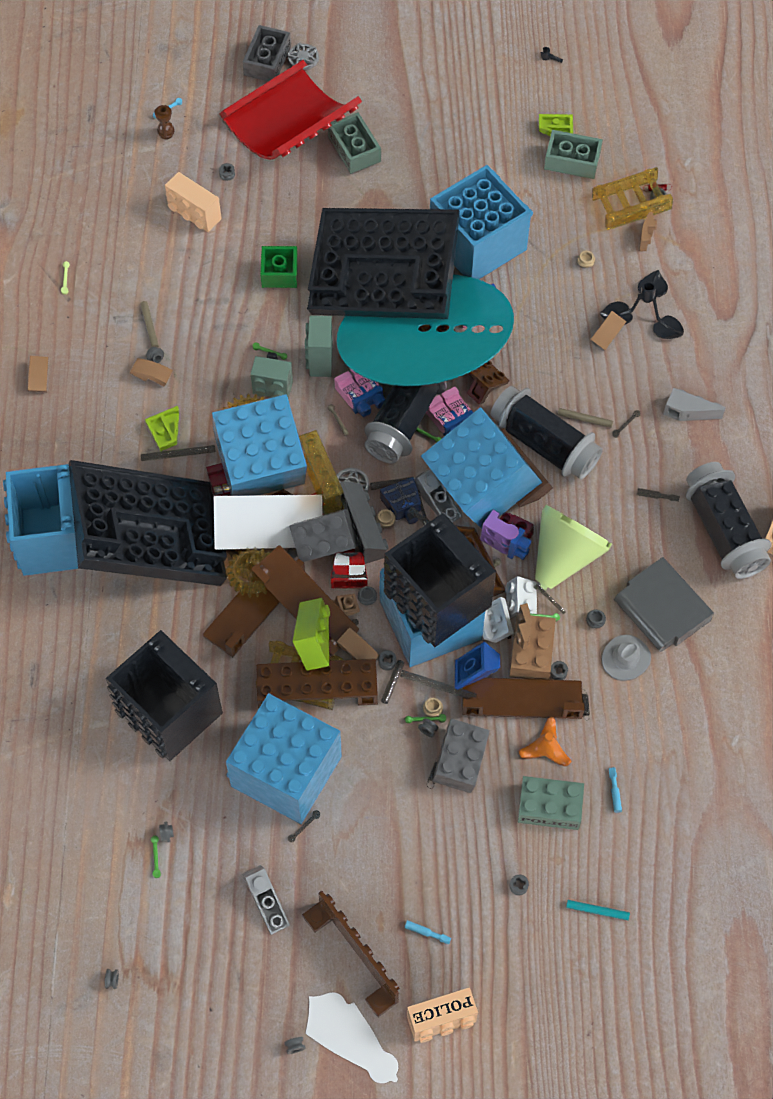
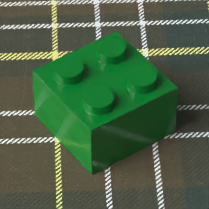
(279, 266)

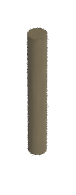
(149, 324)
(584, 417)

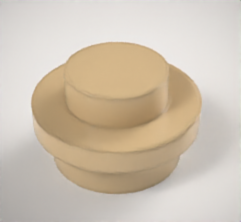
(586, 259)
(385, 518)
(432, 707)

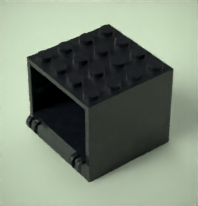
(438, 580)
(164, 695)

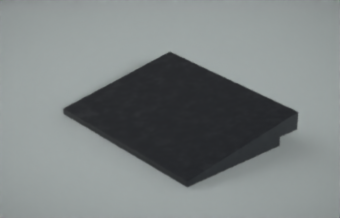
(384, 263)
(145, 524)

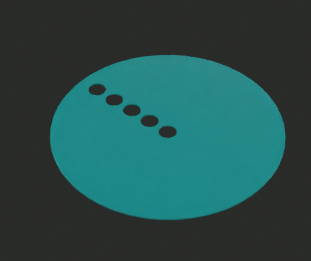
(401, 355)

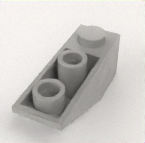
(688, 407)
(436, 495)
(266, 899)

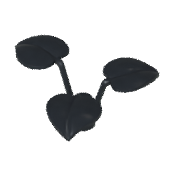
(649, 288)

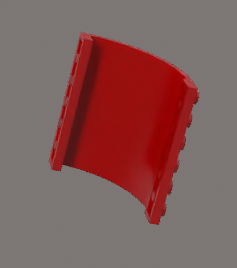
(284, 113)

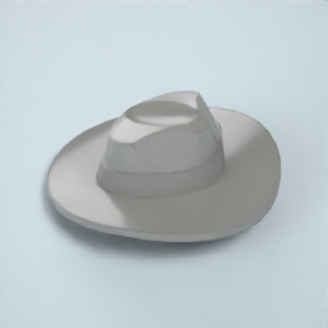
(625, 657)

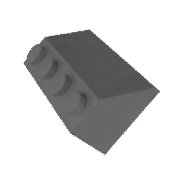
(364, 523)

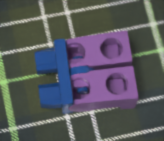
(505, 537)

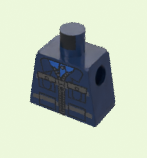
(400, 498)

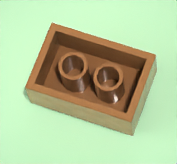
(537, 658)

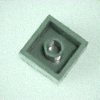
(271, 377)

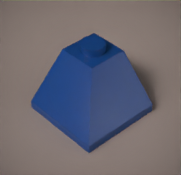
(476, 665)

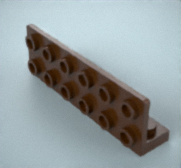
(485, 377)
(293, 585)
(241, 619)
(335, 681)
(524, 698)
(325, 912)

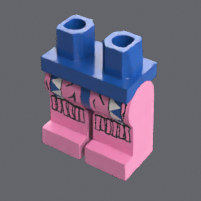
(359, 392)
(448, 410)

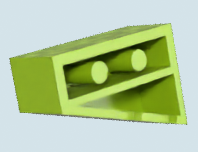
(312, 634)

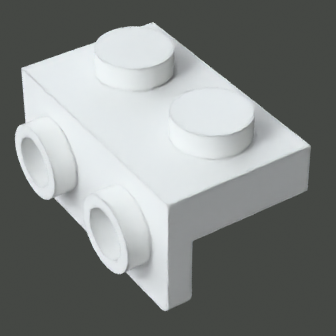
(520, 592)
(497, 621)

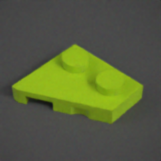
(557, 122)
(164, 428)

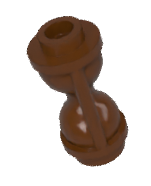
(165, 127)

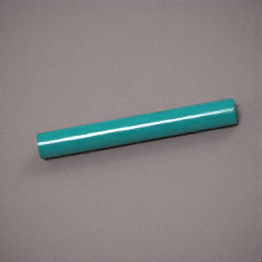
(598, 910)

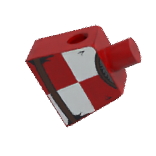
(349, 570)

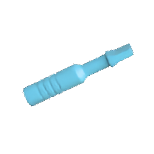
(615, 791)
(426, 932)

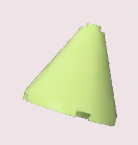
(564, 548)

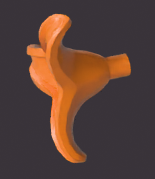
(546, 746)

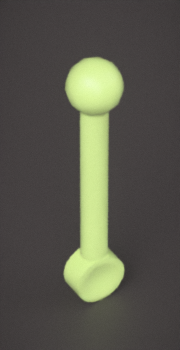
(64, 290)

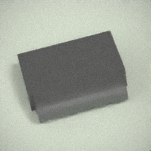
(663, 605)

